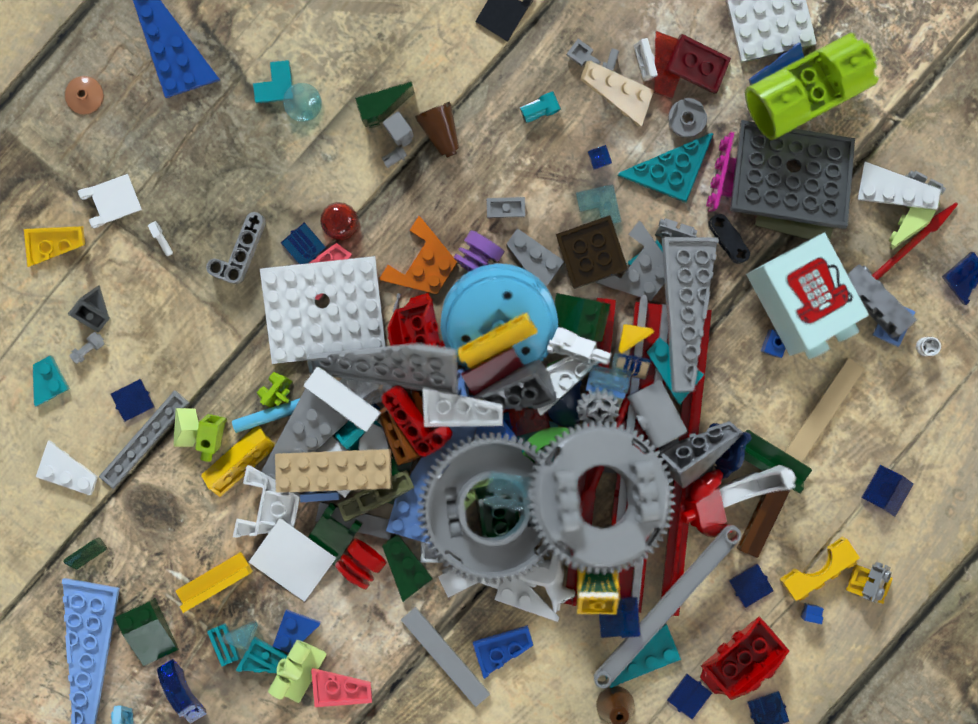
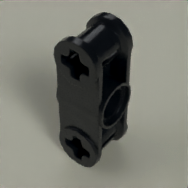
(729, 238)

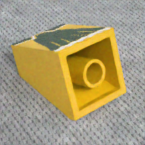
(597, 592)

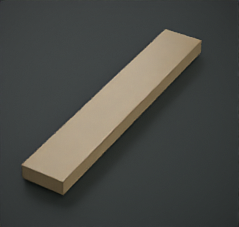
(824, 409)

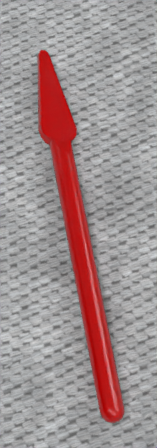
(933, 226)
(588, 496)

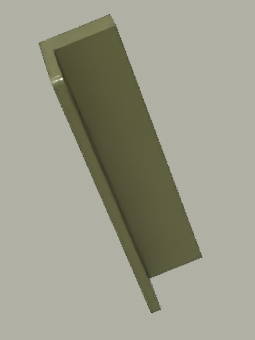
(793, 228)

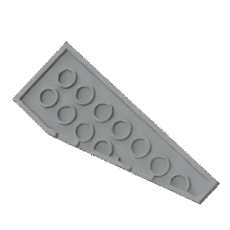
(401, 365)

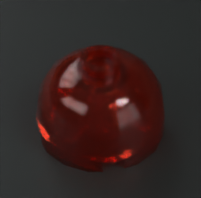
(339, 221)

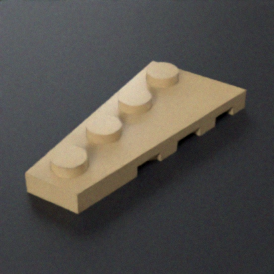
(619, 91)

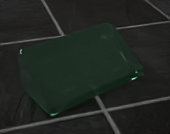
(86, 553)

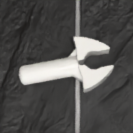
(156, 231)

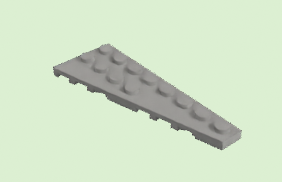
(687, 285)

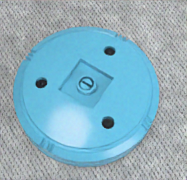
(492, 298)

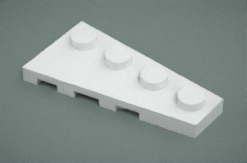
(450, 409)

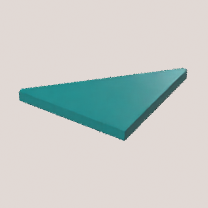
(672, 171)

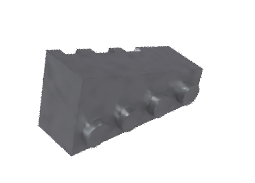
(880, 303)

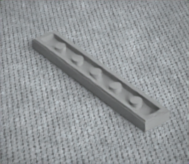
(143, 440)
(445, 656)

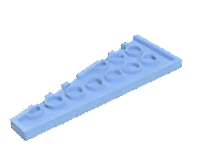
(89, 627)

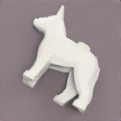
(551, 576)

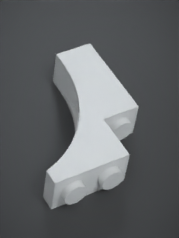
(756, 484)

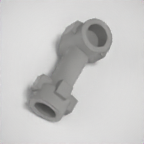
(94, 341)

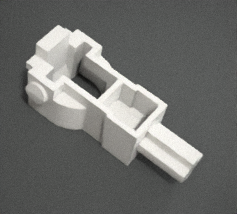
(574, 346)

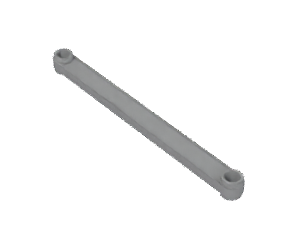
(668, 605)

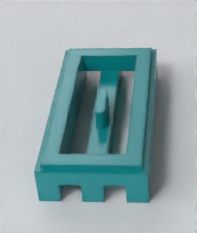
(223, 662)

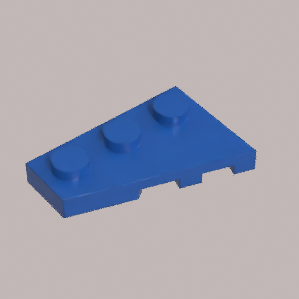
(500, 648)

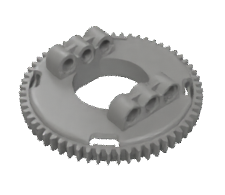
(557, 502)
(446, 517)

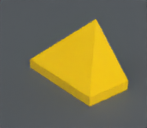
(632, 335)

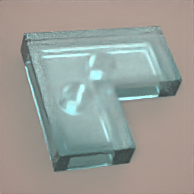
(601, 198)
(613, 379)

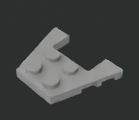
(646, 271)

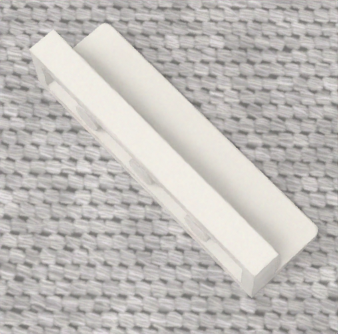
(342, 399)

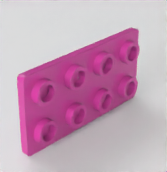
(723, 180)

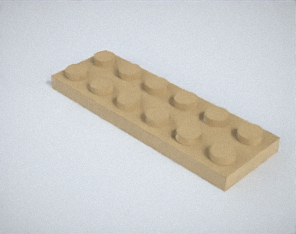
(333, 471)

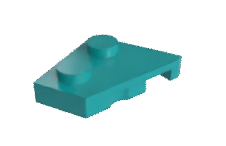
(47, 381)
(261, 658)

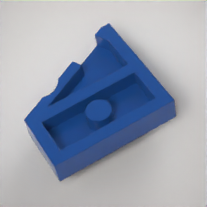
(293, 628)

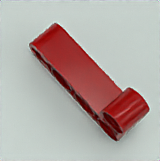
(397, 402)

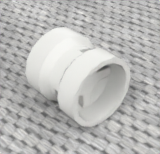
(930, 343)

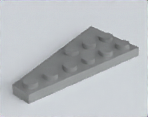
(306, 429)

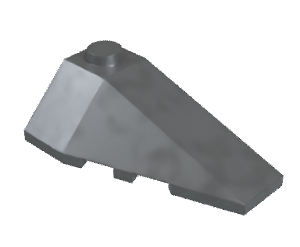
(522, 388)
(695, 454)

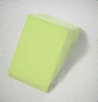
(185, 427)

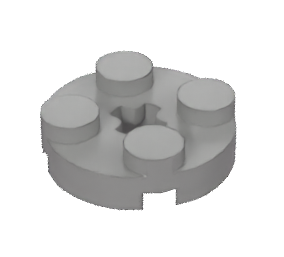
(681, 108)

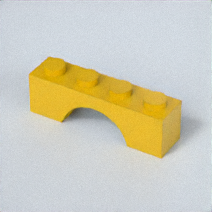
(840, 556)

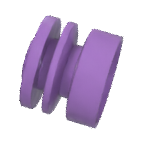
(479, 253)

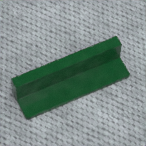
(766, 456)

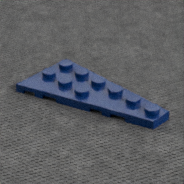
(173, 53)

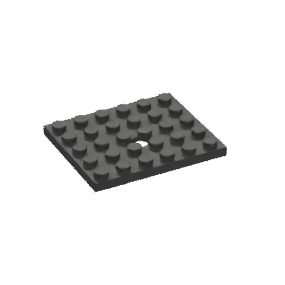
(813, 195)

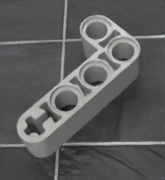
(240, 246)

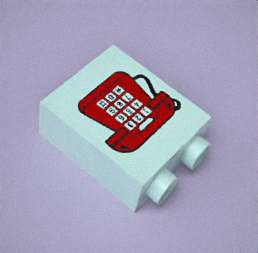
(808, 297)

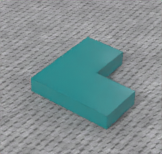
(275, 89)

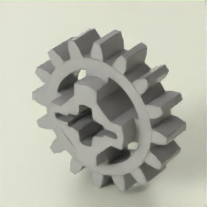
(597, 407)

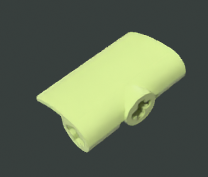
(295, 671)

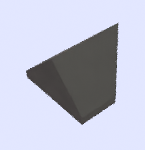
(91, 310)

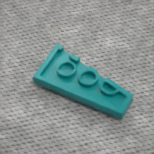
(654, 655)

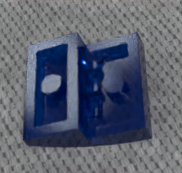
(624, 622)

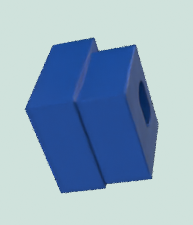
(812, 613)

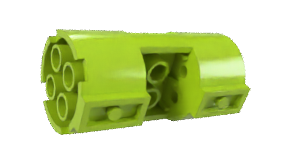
(811, 86)

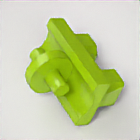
(277, 392)

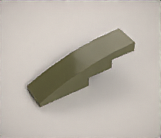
(373, 498)

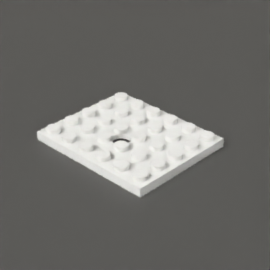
(302, 328)

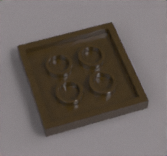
(592, 252)

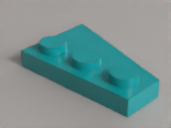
(660, 357)

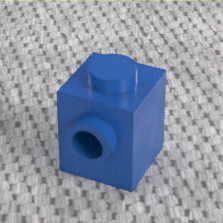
(773, 344)

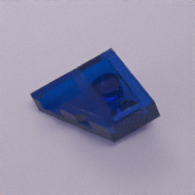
(963, 277)

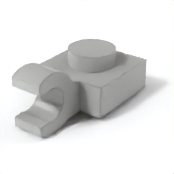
(581, 53)

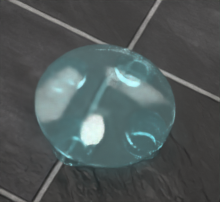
(302, 102)

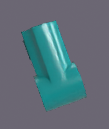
(544, 106)

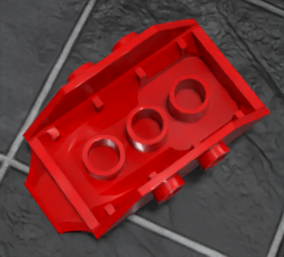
(415, 324)
(744, 661)

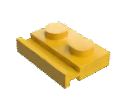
(858, 580)

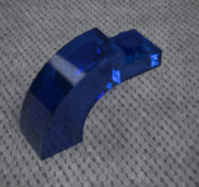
(178, 693)

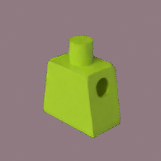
(209, 436)

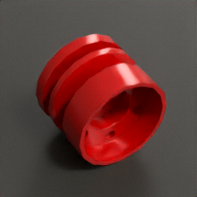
(358, 567)

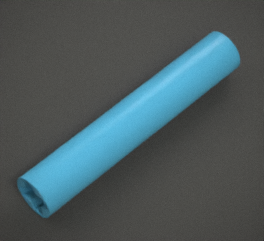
(264, 416)

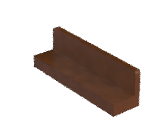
(762, 522)

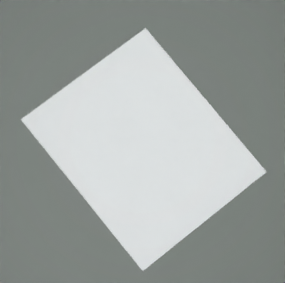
(292, 559)

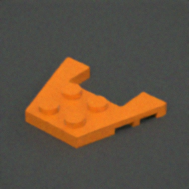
(430, 266)

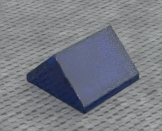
(887, 490)

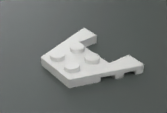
(271, 508)

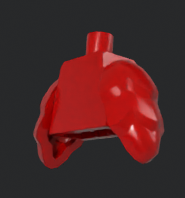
(706, 506)

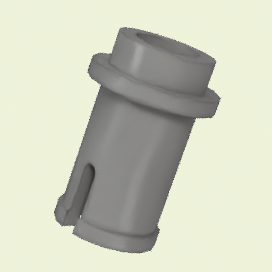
(394, 156)

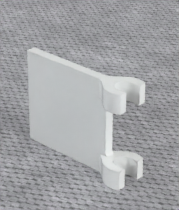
(112, 199)

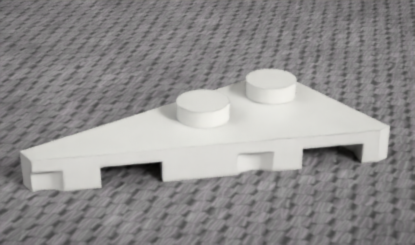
(523, 597)

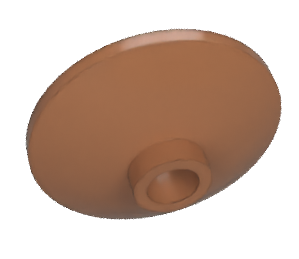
(90, 101)

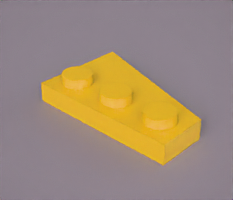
(51, 242)

